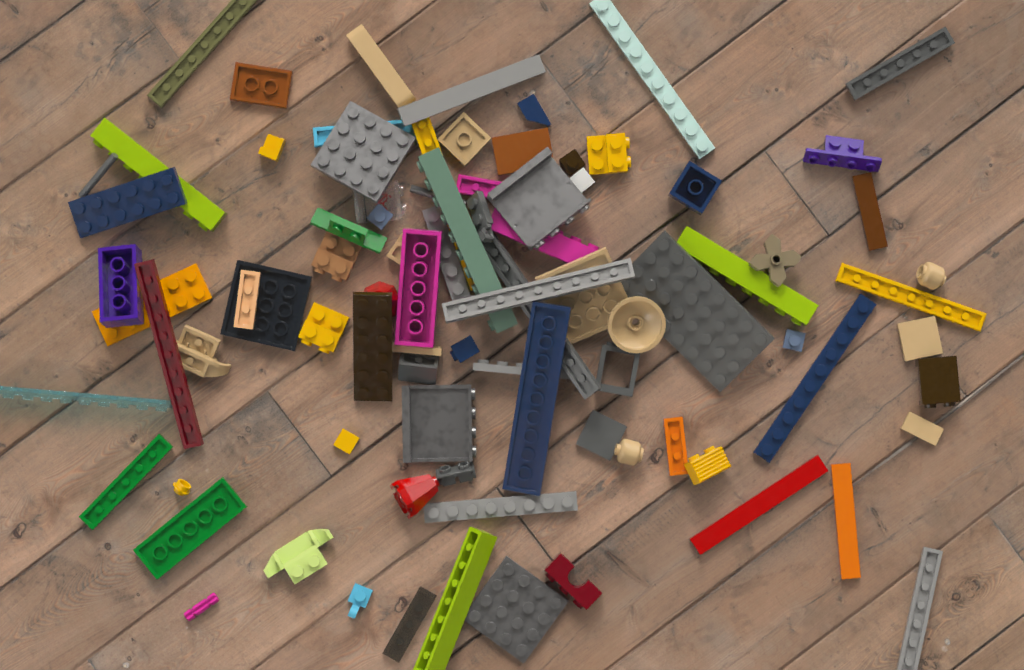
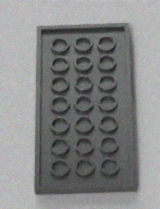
(699, 313)

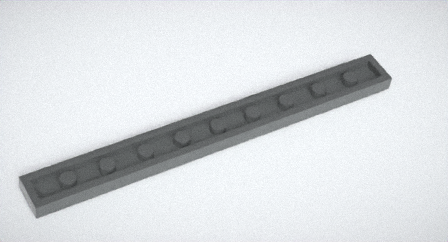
(512, 276)

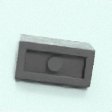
(418, 368)

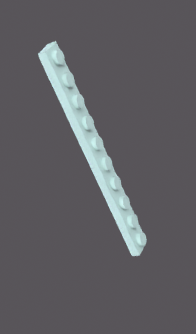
(652, 77)

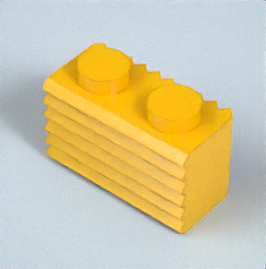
(707, 465)

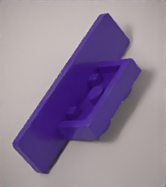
(842, 153)

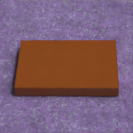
(261, 85)
(517, 149)

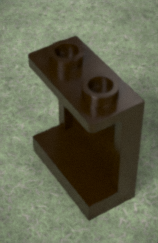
(938, 381)

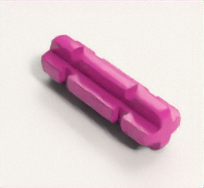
(201, 607)

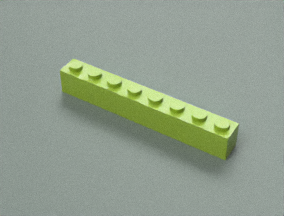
(145, 164)
(740, 273)
(456, 600)

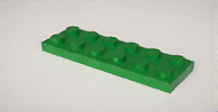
(190, 528)

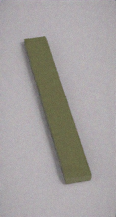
(199, 51)

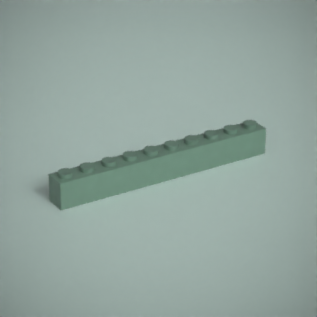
(463, 233)

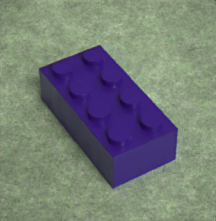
(119, 287)

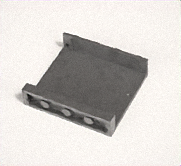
(538, 200)

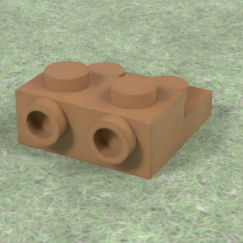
(336, 257)

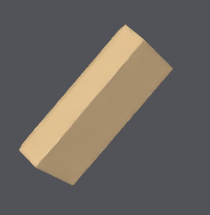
(922, 428)

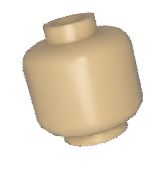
(931, 275)
(629, 452)

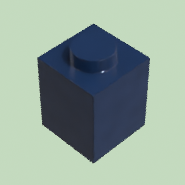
(464, 349)

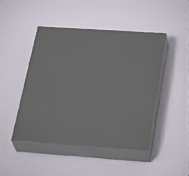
(601, 435)

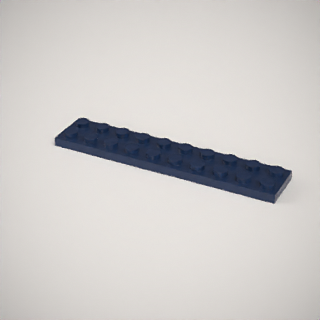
(536, 398)

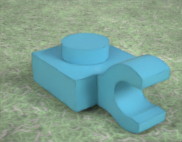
(359, 597)

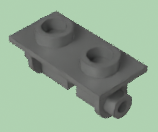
(447, 474)

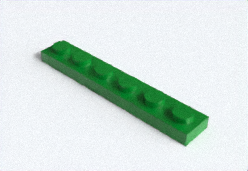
(126, 481)

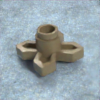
(773, 252)

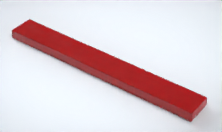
(758, 504)

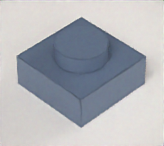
(380, 216)
(793, 340)

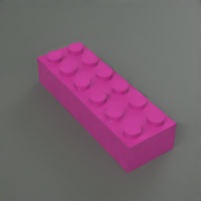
(418, 287)

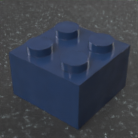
(694, 188)

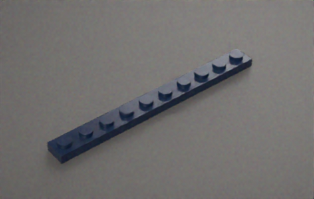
(814, 378)

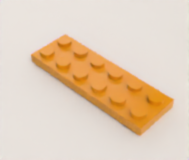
(181, 292)

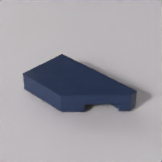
(533, 111)

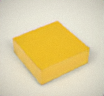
(346, 441)

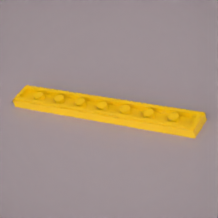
(910, 297)

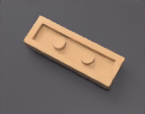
(247, 299)

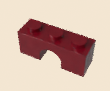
(583, 594)

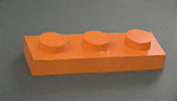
(675, 445)

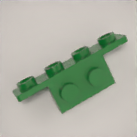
(348, 230)

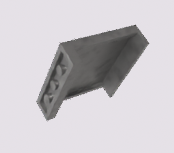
(438, 423)

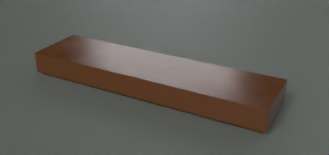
(869, 211)

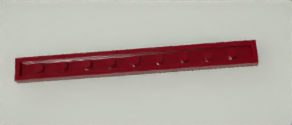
(168, 353)

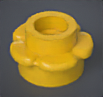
(181, 487)

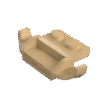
(198, 353)

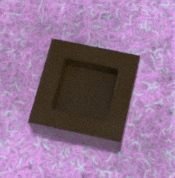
(572, 162)

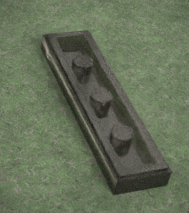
(409, 624)

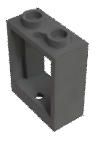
(610, 346)

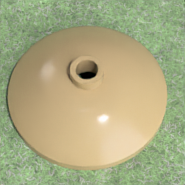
(638, 336)

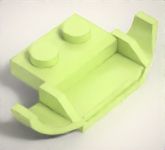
(300, 556)

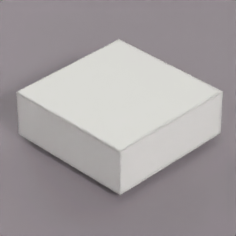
(582, 180)

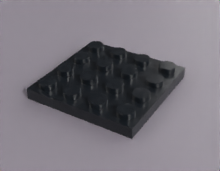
(278, 309)

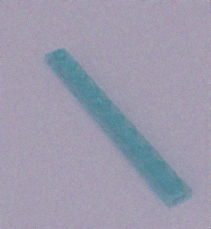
(85, 398)

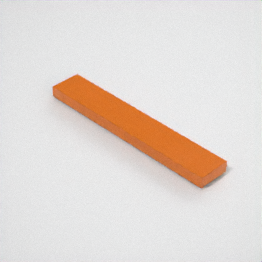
(845, 521)

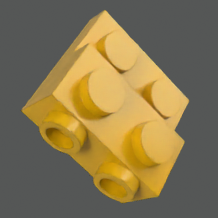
(608, 154)
(323, 328)

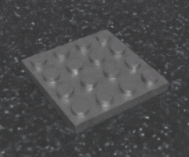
(363, 152)
(515, 609)

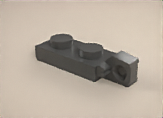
(481, 216)

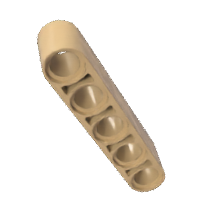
(380, 66)

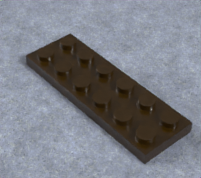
(372, 346)

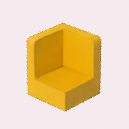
(272, 147)

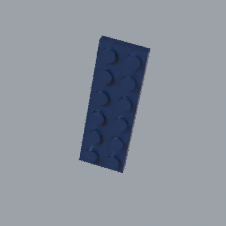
(127, 202)

